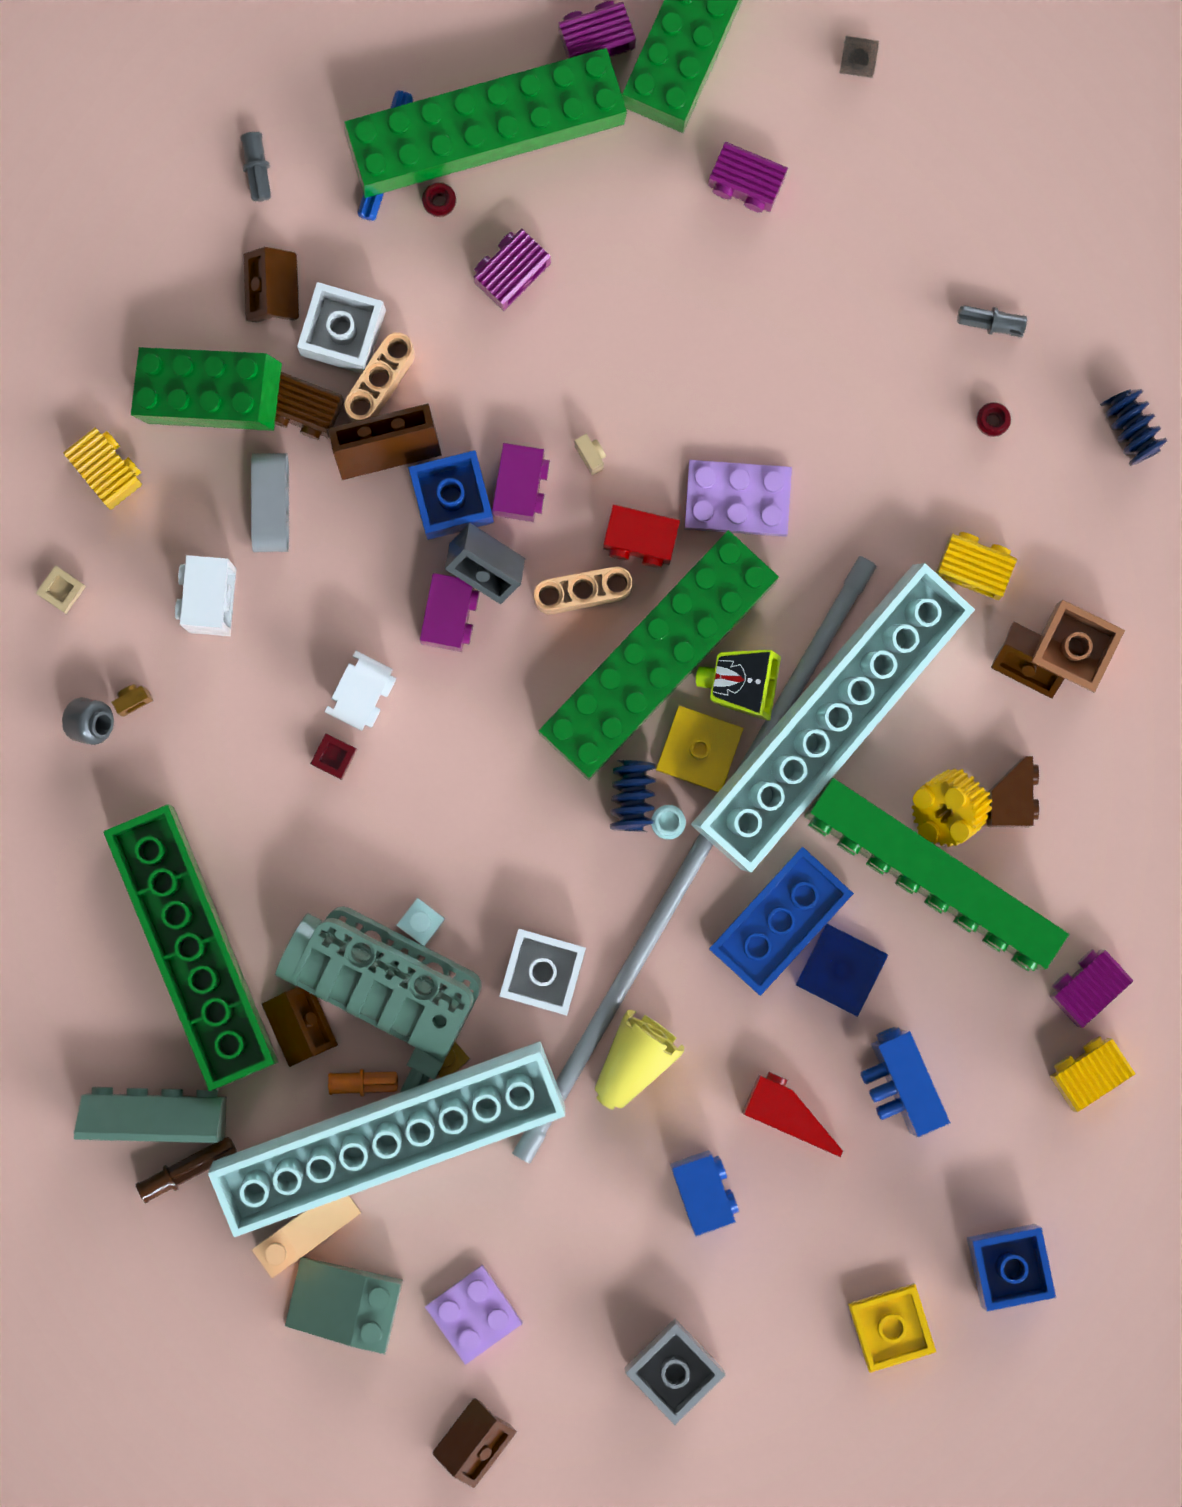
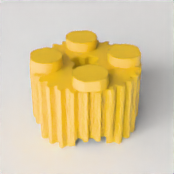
(950, 808)

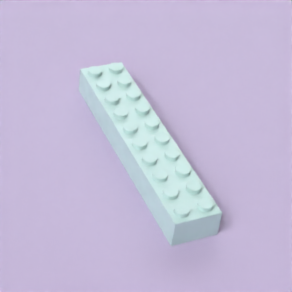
(832, 717)
(387, 1139)

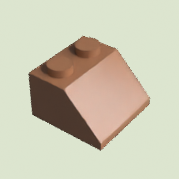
(1077, 645)

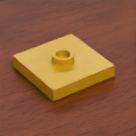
(699, 749)
(892, 1327)

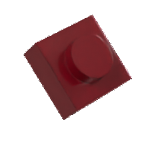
(333, 756)

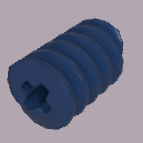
(1134, 425)
(633, 795)

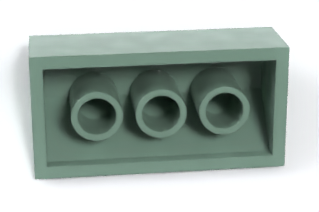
(151, 1117)

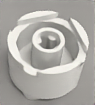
(360, 691)

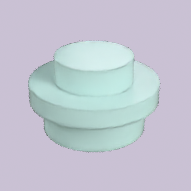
(668, 822)

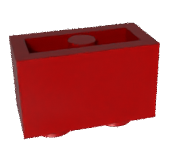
(640, 536)

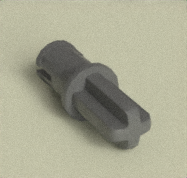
(256, 166)
(993, 320)

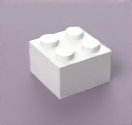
(341, 328)
(206, 595)
(542, 972)

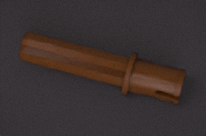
(184, 1170)

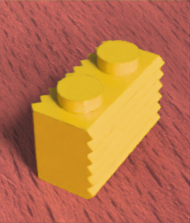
(103, 468)
(976, 566)
(1092, 1073)

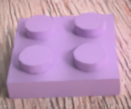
(473, 1314)

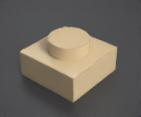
(591, 453)
(60, 589)

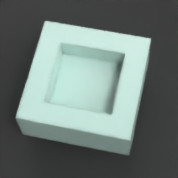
(420, 922)

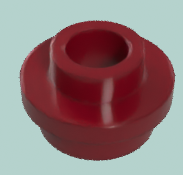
(439, 189)
(993, 409)

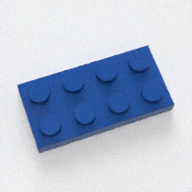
(781, 921)

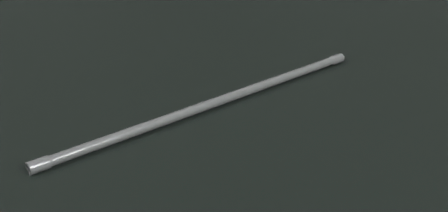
(853, 586)

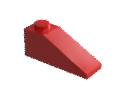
(783, 1110)

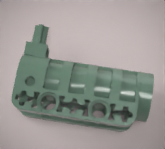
(384, 985)

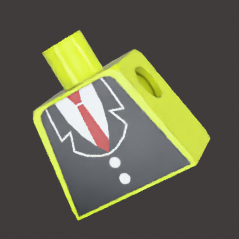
(743, 681)

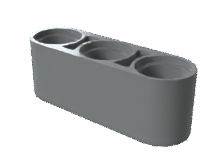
(270, 502)

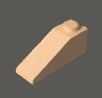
(304, 1234)

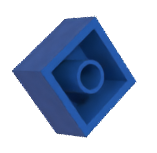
(451, 494)
(703, 1192)
(1011, 1267)

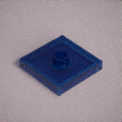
(841, 969)

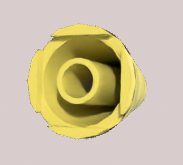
(635, 1060)

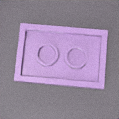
(738, 498)

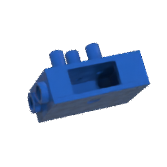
(906, 1081)

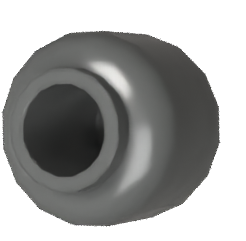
(87, 721)

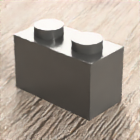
(485, 563)

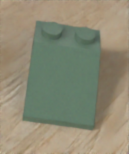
(344, 1304)

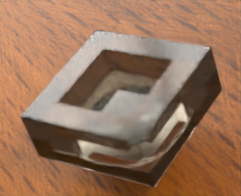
(859, 56)

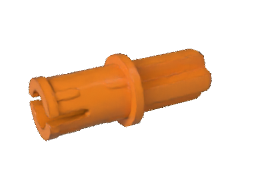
(362, 1082)

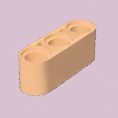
(380, 363)
(596, 579)

